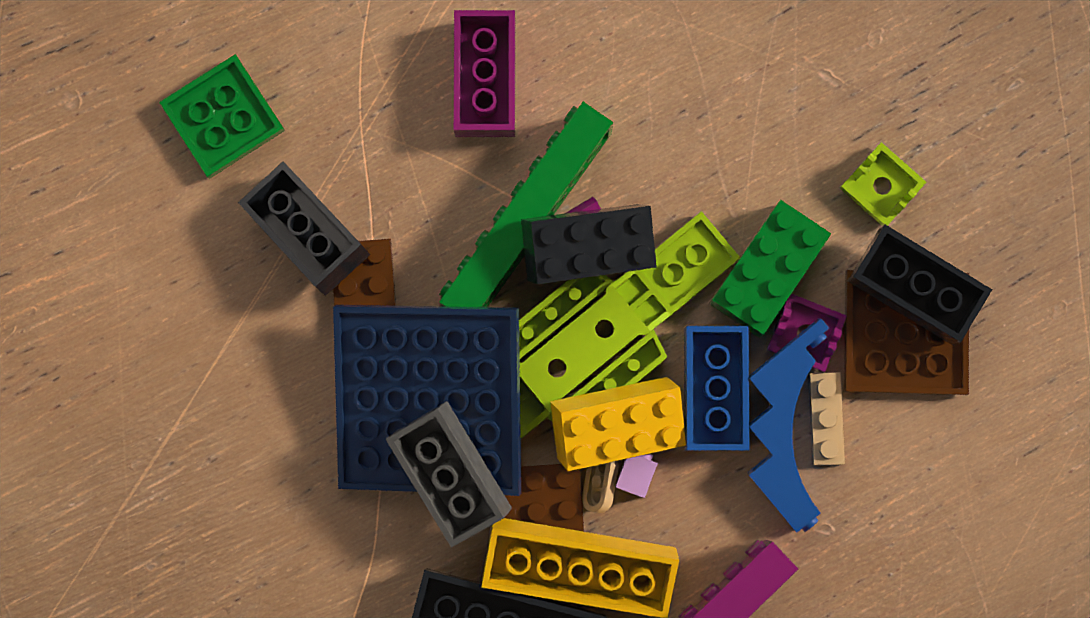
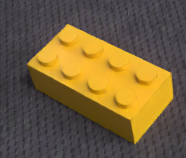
(618, 423)

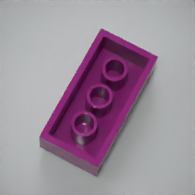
(484, 73)
(745, 584)

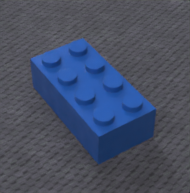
(716, 388)

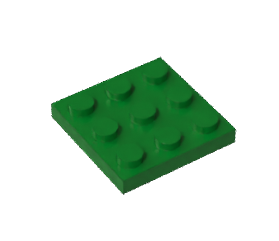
(222, 116)

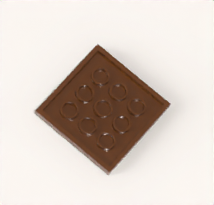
(896, 354)

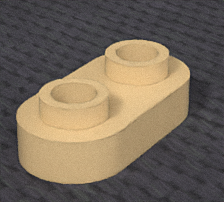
(600, 487)

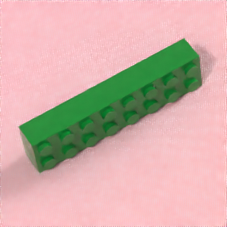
(541, 195)

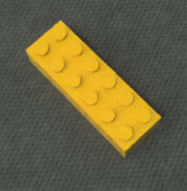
(580, 567)

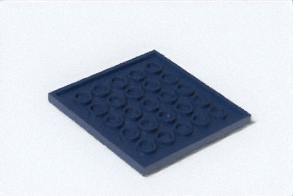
(411, 360)

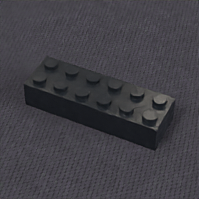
(457, 597)

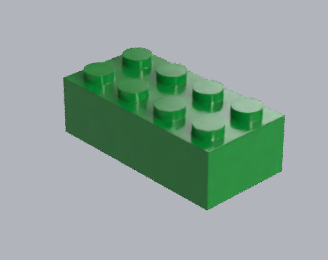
(770, 268)

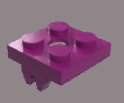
(801, 311)

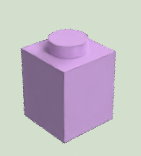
(636, 475)

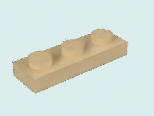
(826, 418)

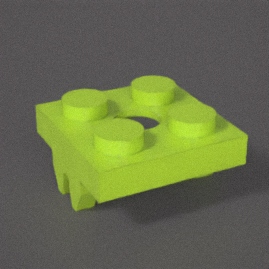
(903, 180)

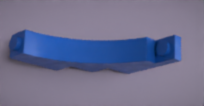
(780, 384)

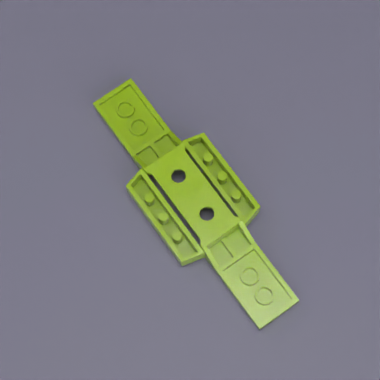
(631, 304)

